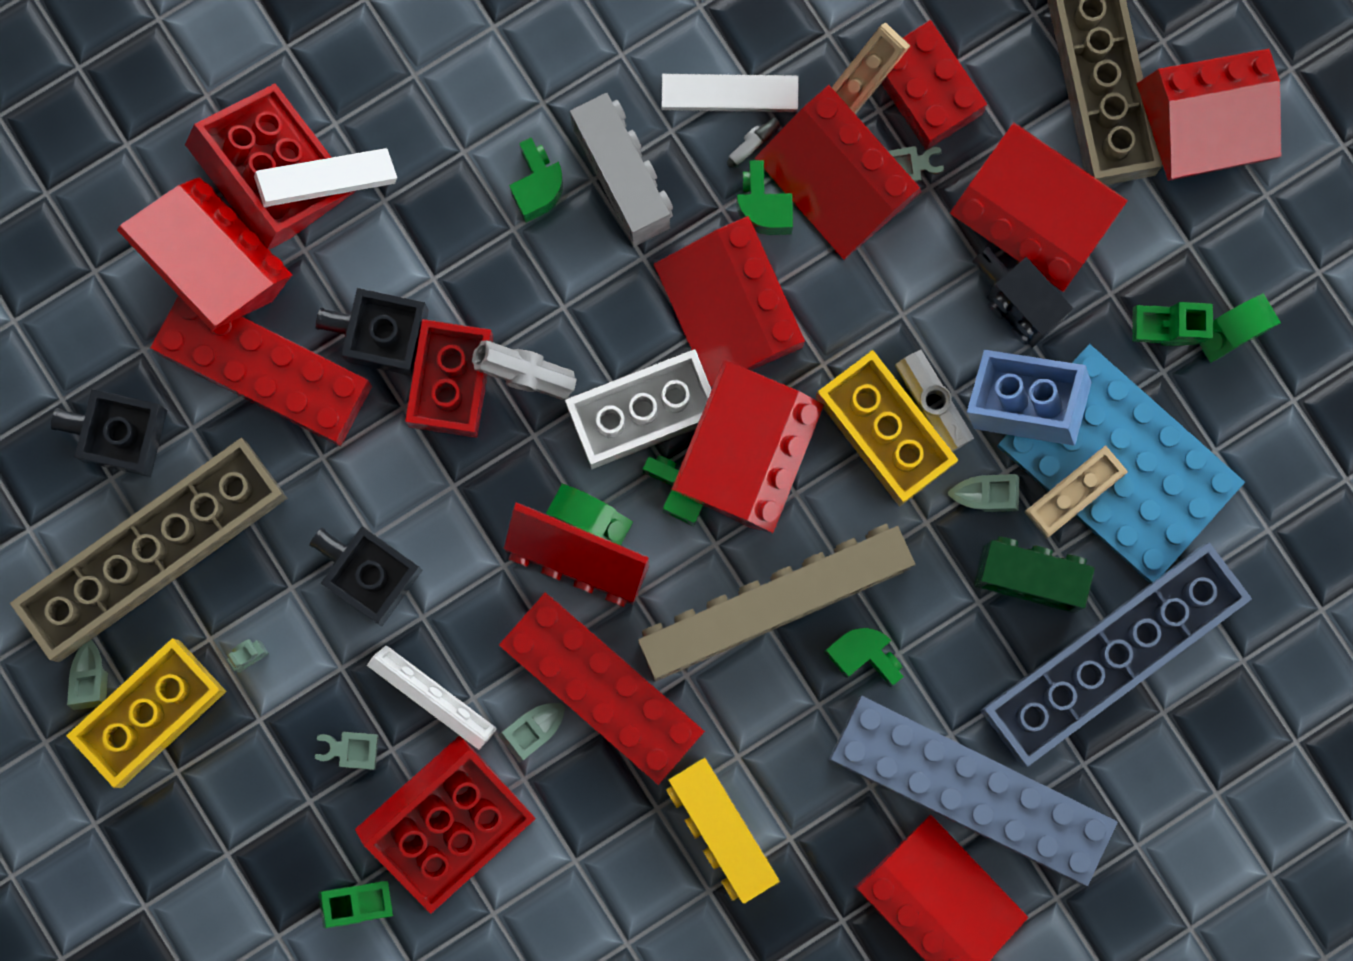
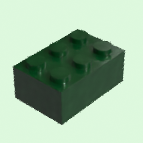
(1034, 575)

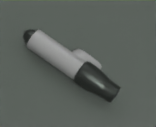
(753, 140)

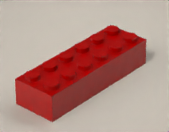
(265, 371)
(601, 688)

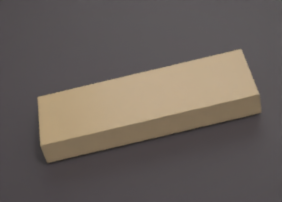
(870, 67)
(1076, 491)

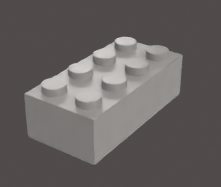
(620, 169)

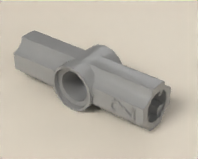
(524, 370)
(923, 381)

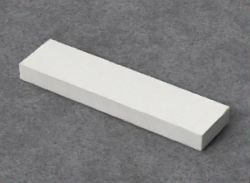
(730, 92)
(325, 177)
(432, 697)

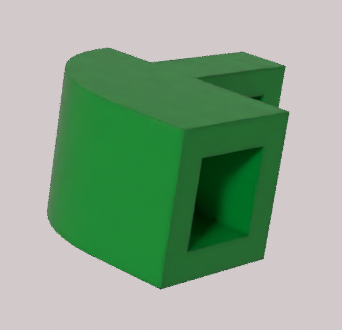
(542, 188)
(768, 212)
(1174, 325)
(1240, 326)
(676, 503)
(589, 514)
(862, 646)
(355, 904)

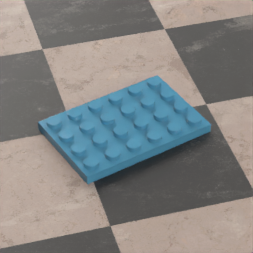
(1171, 476)

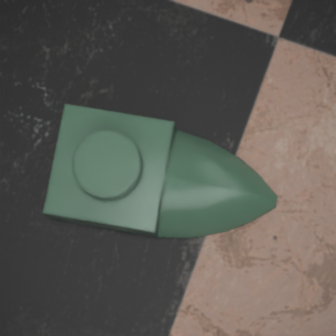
(988, 493)
(87, 679)
(532, 729)

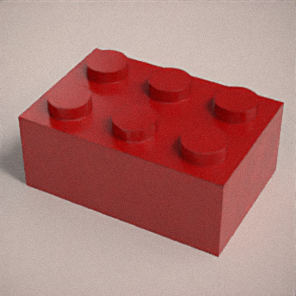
(932, 88)
(444, 385)

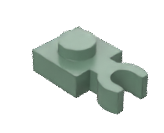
(915, 164)
(246, 655)
(354, 750)

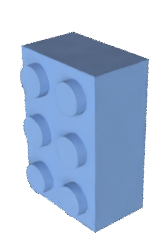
(1029, 397)

